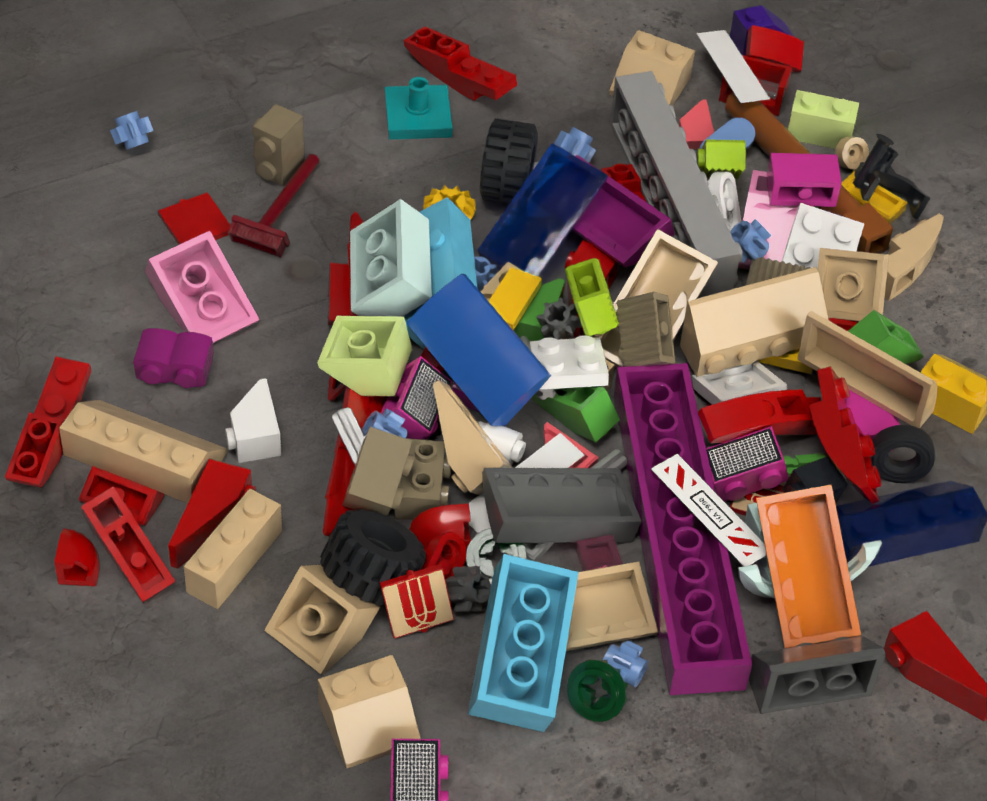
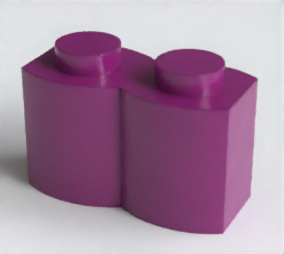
(173, 357)

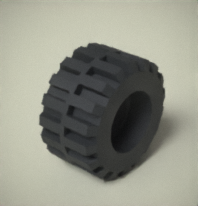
(507, 159)
(369, 550)

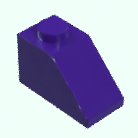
(757, 16)

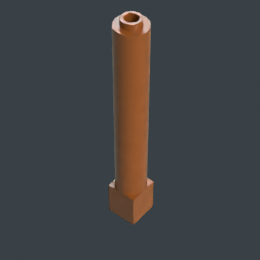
(776, 138)

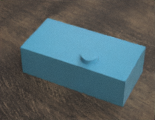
(449, 249)
(523, 643)

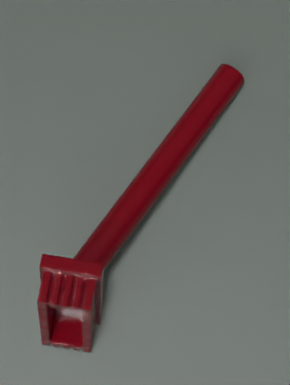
(261, 234)

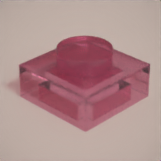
(598, 553)

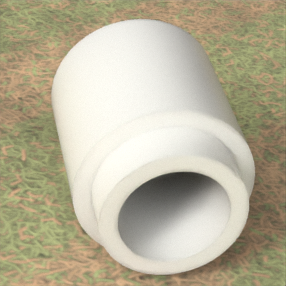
(506, 440)

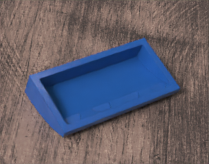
(479, 350)

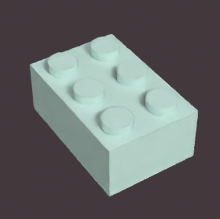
(390, 262)

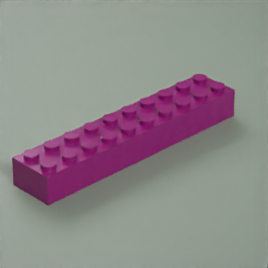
(684, 562)

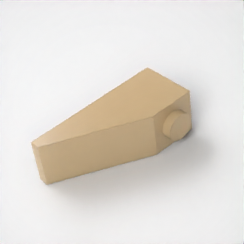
(465, 441)

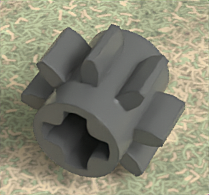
(559, 311)
(468, 588)

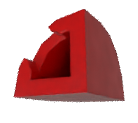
(442, 520)
(76, 559)

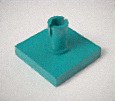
(418, 110)

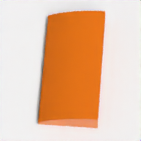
(808, 566)

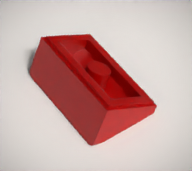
(138, 498)

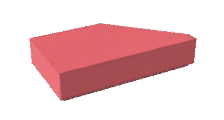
(697, 125)

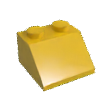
(959, 392)

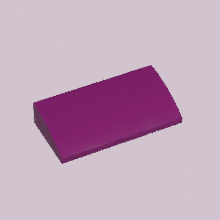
(621, 223)

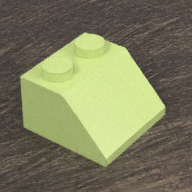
(822, 119)
(367, 353)

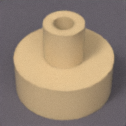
(851, 152)

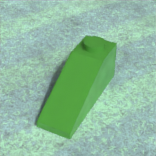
(582, 410)

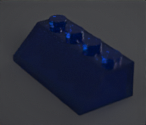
(913, 521)

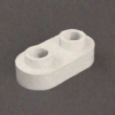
(724, 187)

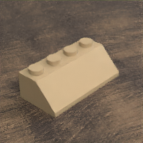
(750, 321)
(137, 448)

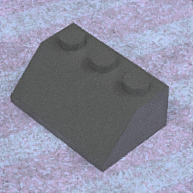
(815, 673)

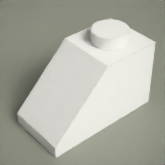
(254, 426)

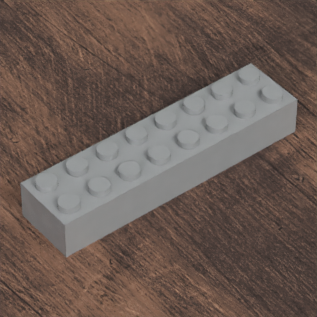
(670, 174)

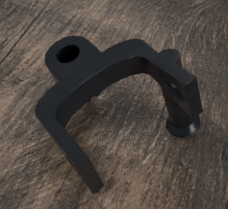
(878, 170)

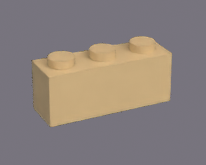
(233, 548)

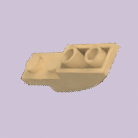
(910, 254)

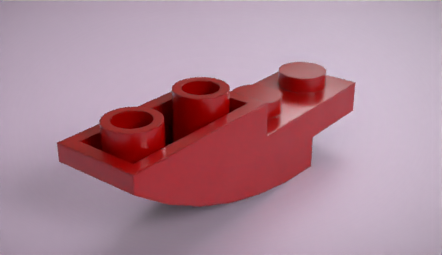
(453, 65)
(783, 410)
(842, 436)
(40, 440)

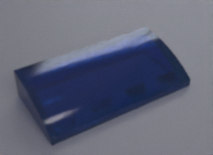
(543, 212)

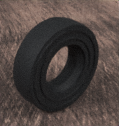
(907, 437)

